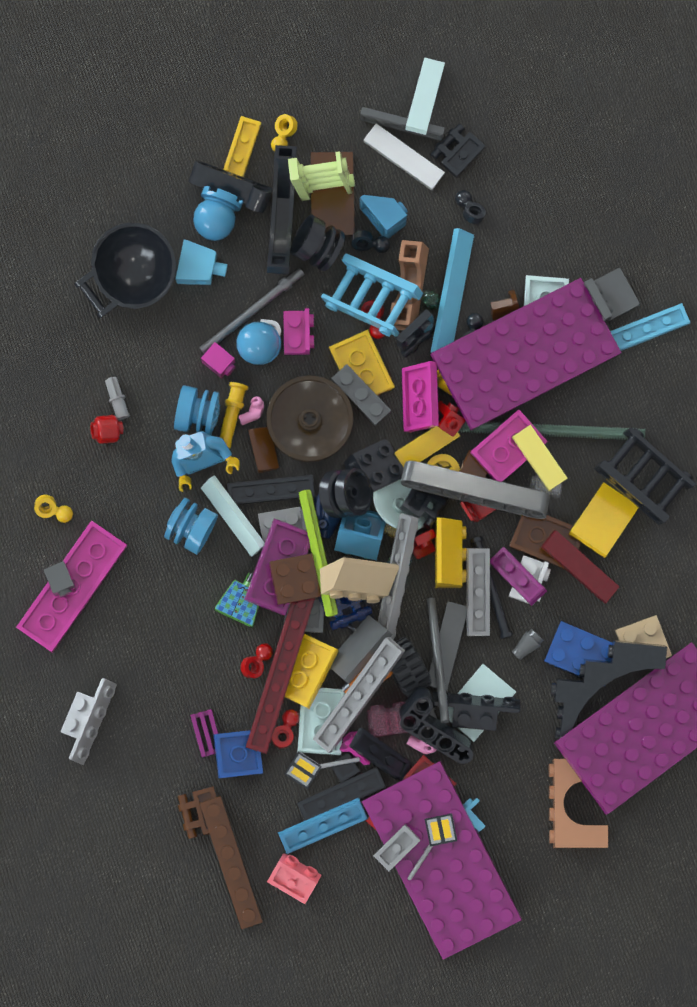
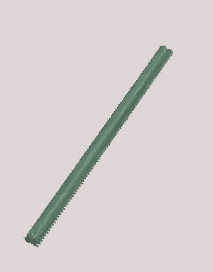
(559, 430)

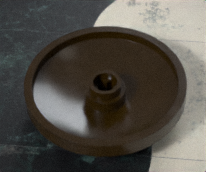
(309, 418)

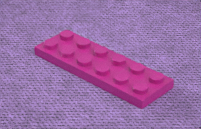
(88, 566)

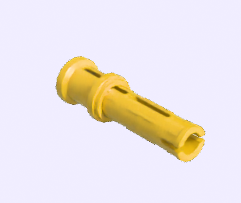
(234, 405)

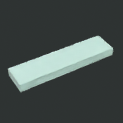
(425, 96)
(233, 516)

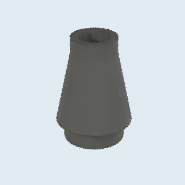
(528, 643)

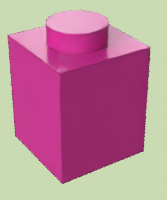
(218, 360)

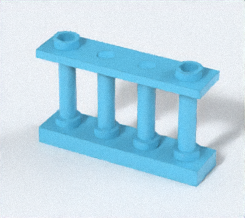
(372, 274)

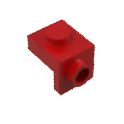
(452, 419)

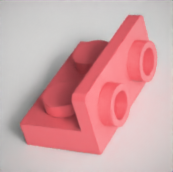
(294, 878)

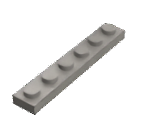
(401, 556)
(359, 694)

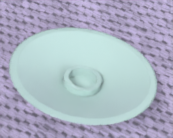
(389, 500)

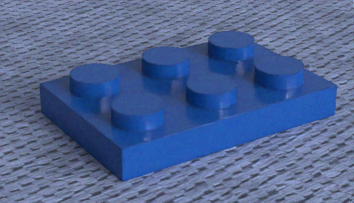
(574, 645)

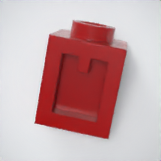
(423, 544)

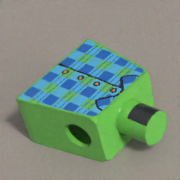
(235, 607)

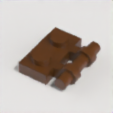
(185, 806)

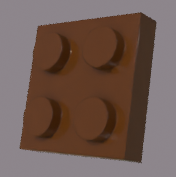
(294, 579)

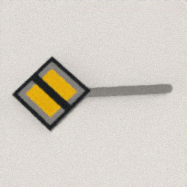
(304, 769)

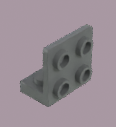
(612, 294)

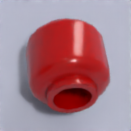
(106, 429)

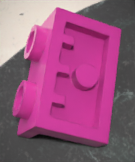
(297, 332)

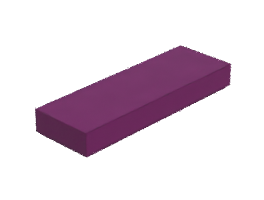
(517, 576)

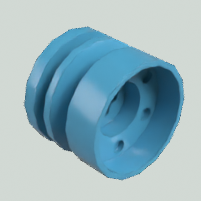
(196, 410)
(190, 525)

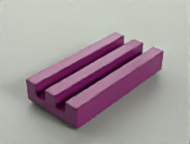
(201, 715)

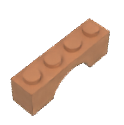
(413, 266)

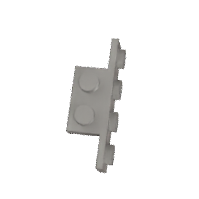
(85, 719)

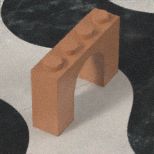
(565, 831)

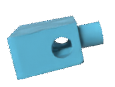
(198, 265)

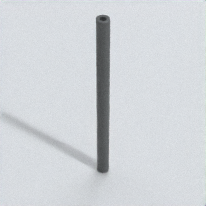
(438, 662)

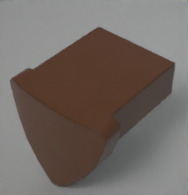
(504, 307)

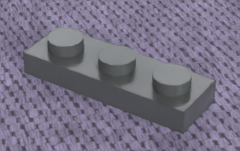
(361, 395)

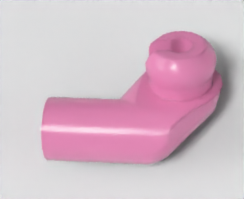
(255, 411)
(420, 745)

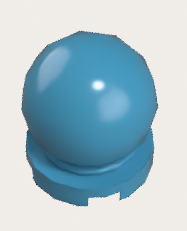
(215, 216)
(258, 343)

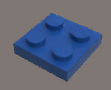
(234, 757)

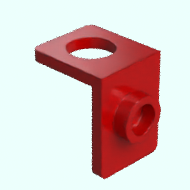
(476, 512)

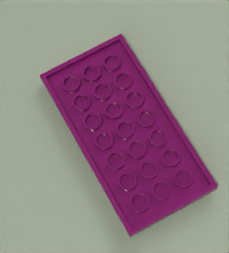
(525, 353)
(637, 733)
(457, 882)

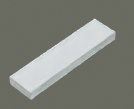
(403, 157)

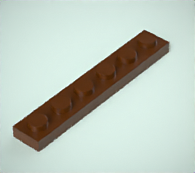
(231, 862)

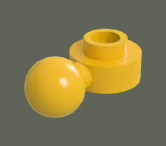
(281, 128)
(63, 513)

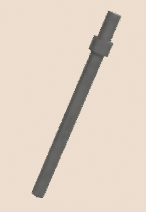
(284, 285)

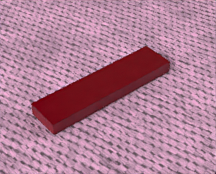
(580, 566)

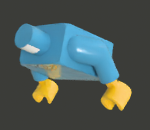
(198, 453)

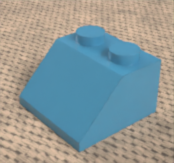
(384, 214)
(361, 535)

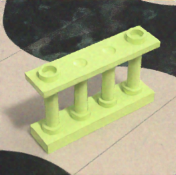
(320, 176)

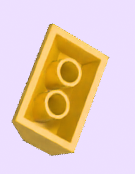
(449, 553)

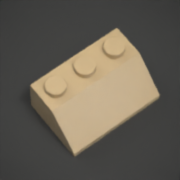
(358, 579)

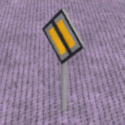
(439, 831)

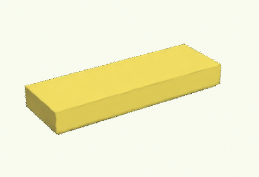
(539, 457)

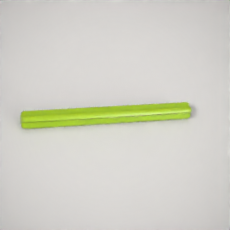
(316, 546)

